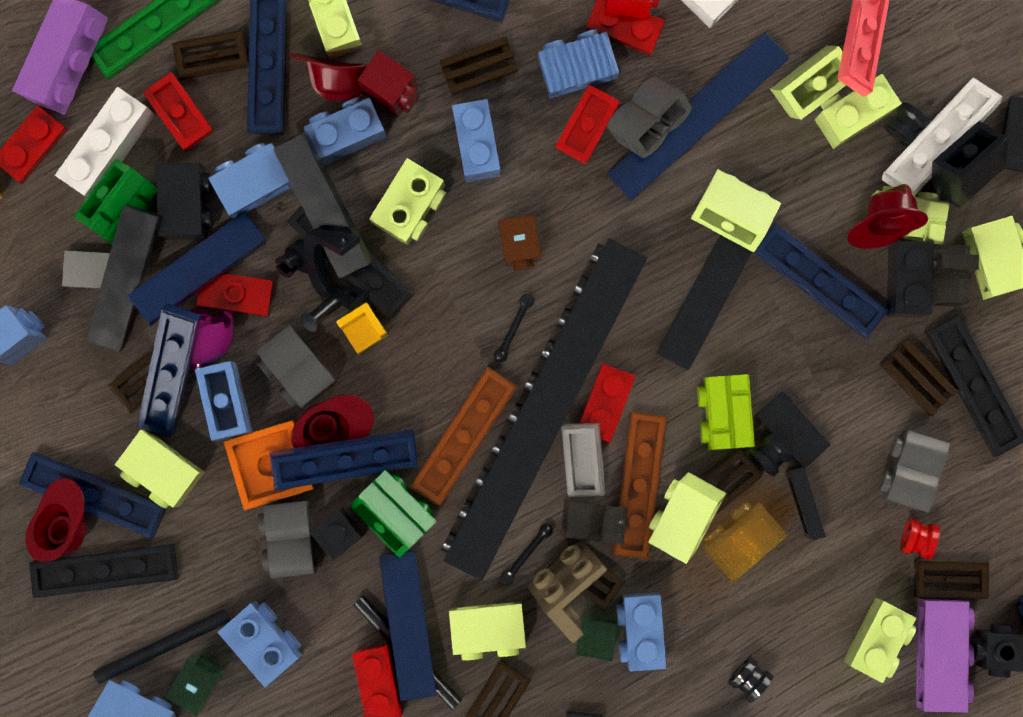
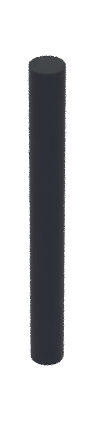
(378, 621)
(161, 646)

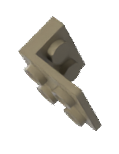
(563, 582)

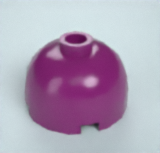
(212, 338)

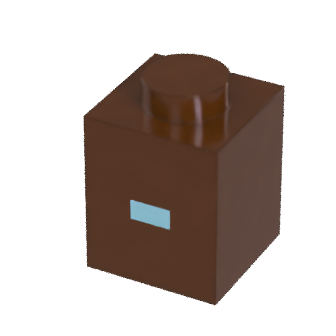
(520, 242)

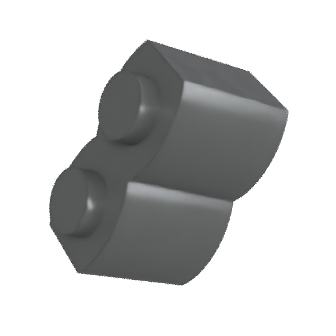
(649, 116)
(295, 367)
(914, 470)
(289, 540)

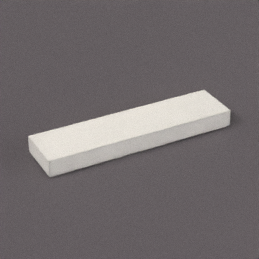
(968, 107)

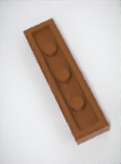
(463, 436)
(640, 482)

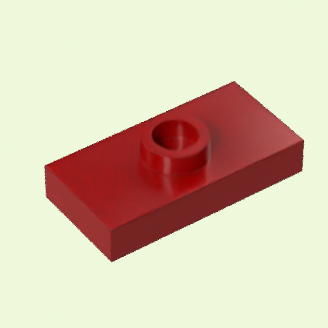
(238, 295)

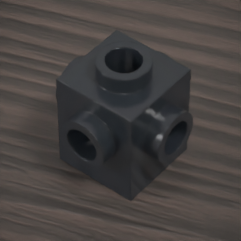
(988, 647)

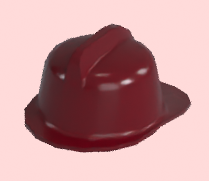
(332, 78)
(887, 219)
(332, 421)
(58, 522)

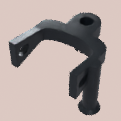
(308, 258)

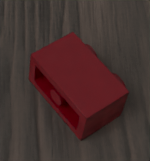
(389, 85)

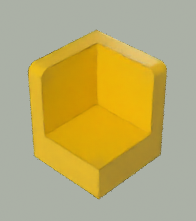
(362, 328)

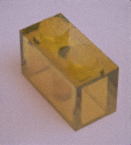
(743, 540)

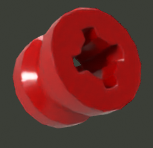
(920, 538)

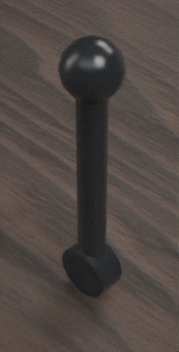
(526, 302)
(507, 577)

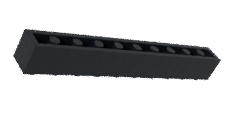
(544, 410)

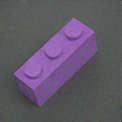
(60, 54)
(944, 655)

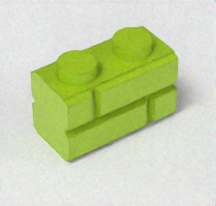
(726, 412)

